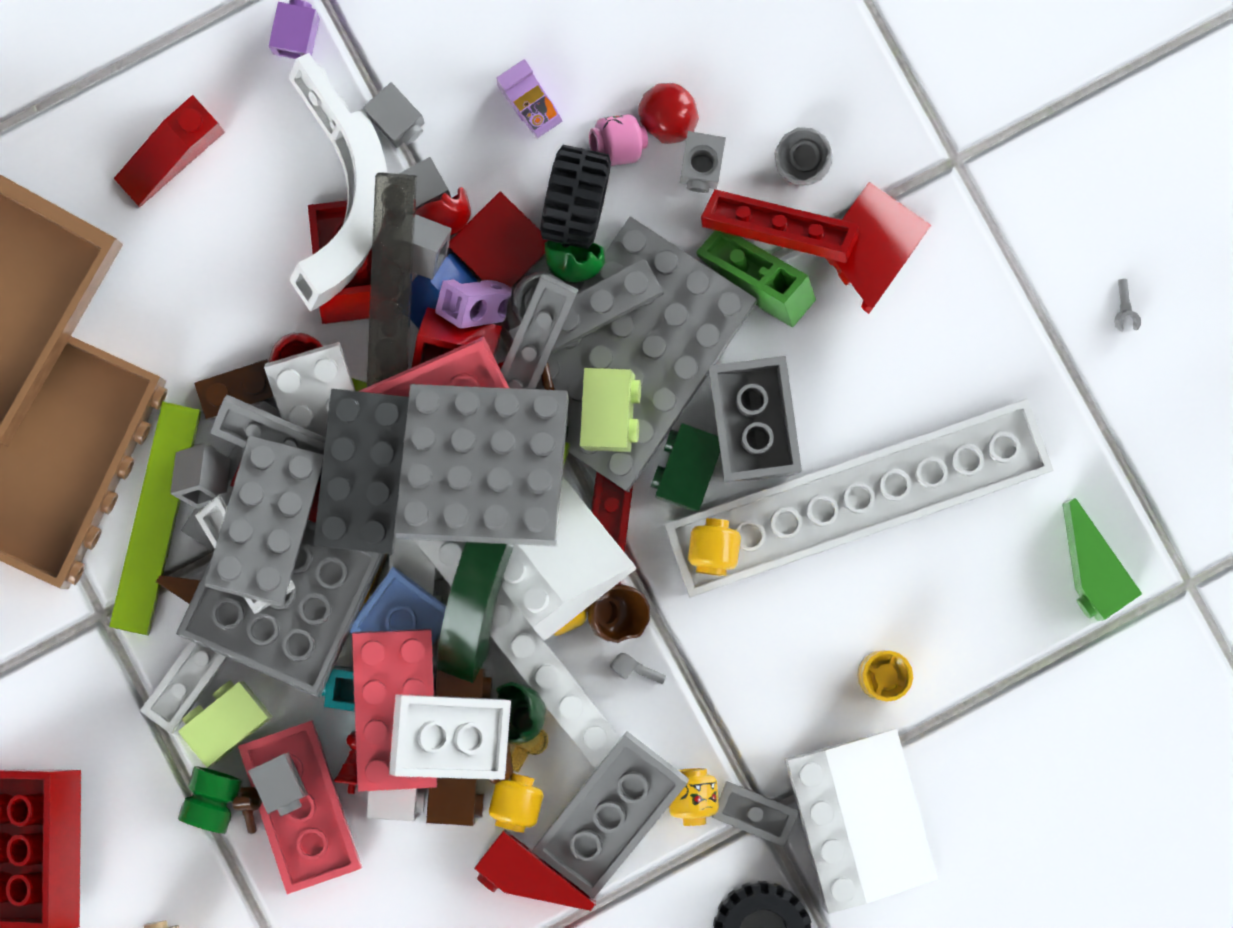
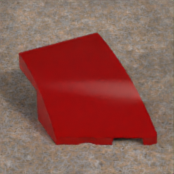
(884, 243)

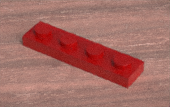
(780, 225)

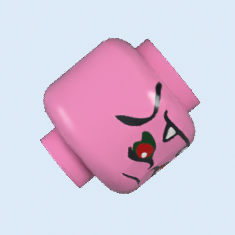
(620, 138)

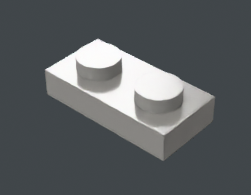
(755, 814)

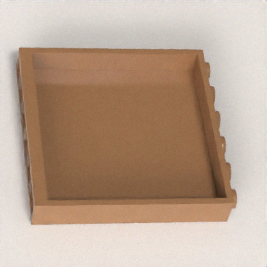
(46, 282)
(70, 458)

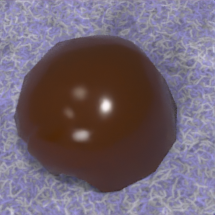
(619, 614)

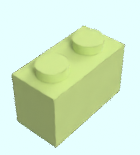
(608, 409)
(224, 723)

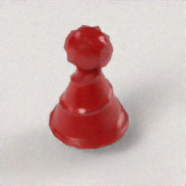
(348, 772)

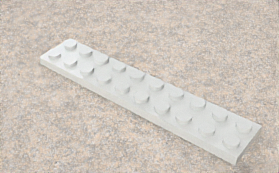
(871, 493)

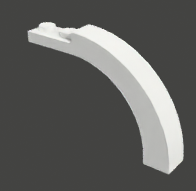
(361, 155)

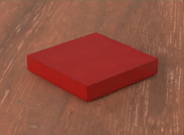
(499, 242)

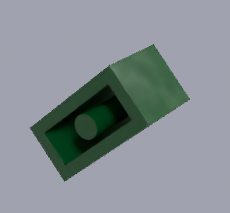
(688, 467)

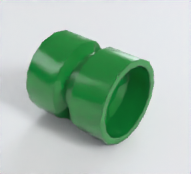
(211, 795)

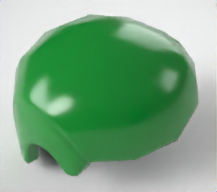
(574, 263)

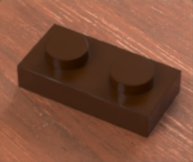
(245, 384)

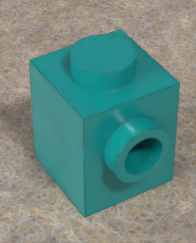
(340, 689)

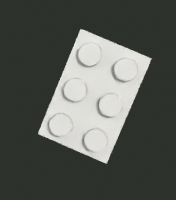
(305, 383)
(449, 737)

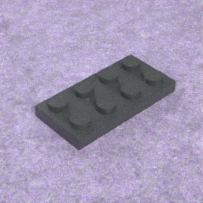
(361, 471)

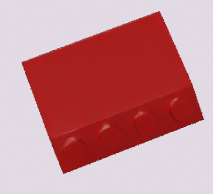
(40, 848)

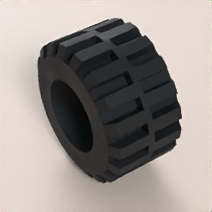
(575, 196)
(761, 897)

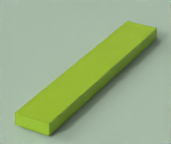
(153, 522)

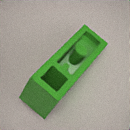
(774, 283)
(1096, 570)

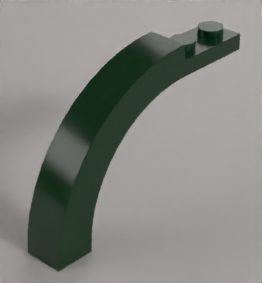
(471, 608)

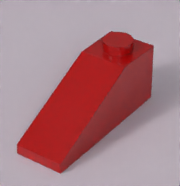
(169, 150)
(522, 873)

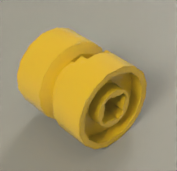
(885, 675)

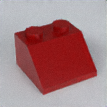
(441, 336)

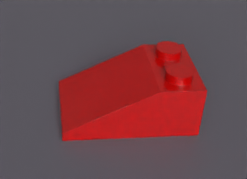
(354, 299)

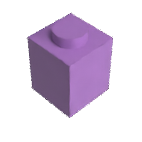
(294, 29)

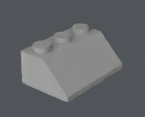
(755, 419)

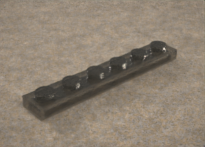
(391, 275)

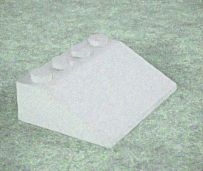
(562, 580)
(861, 821)

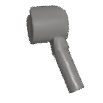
(1125, 307)
(625, 664)

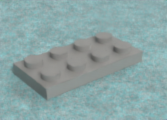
(265, 521)
(610, 814)

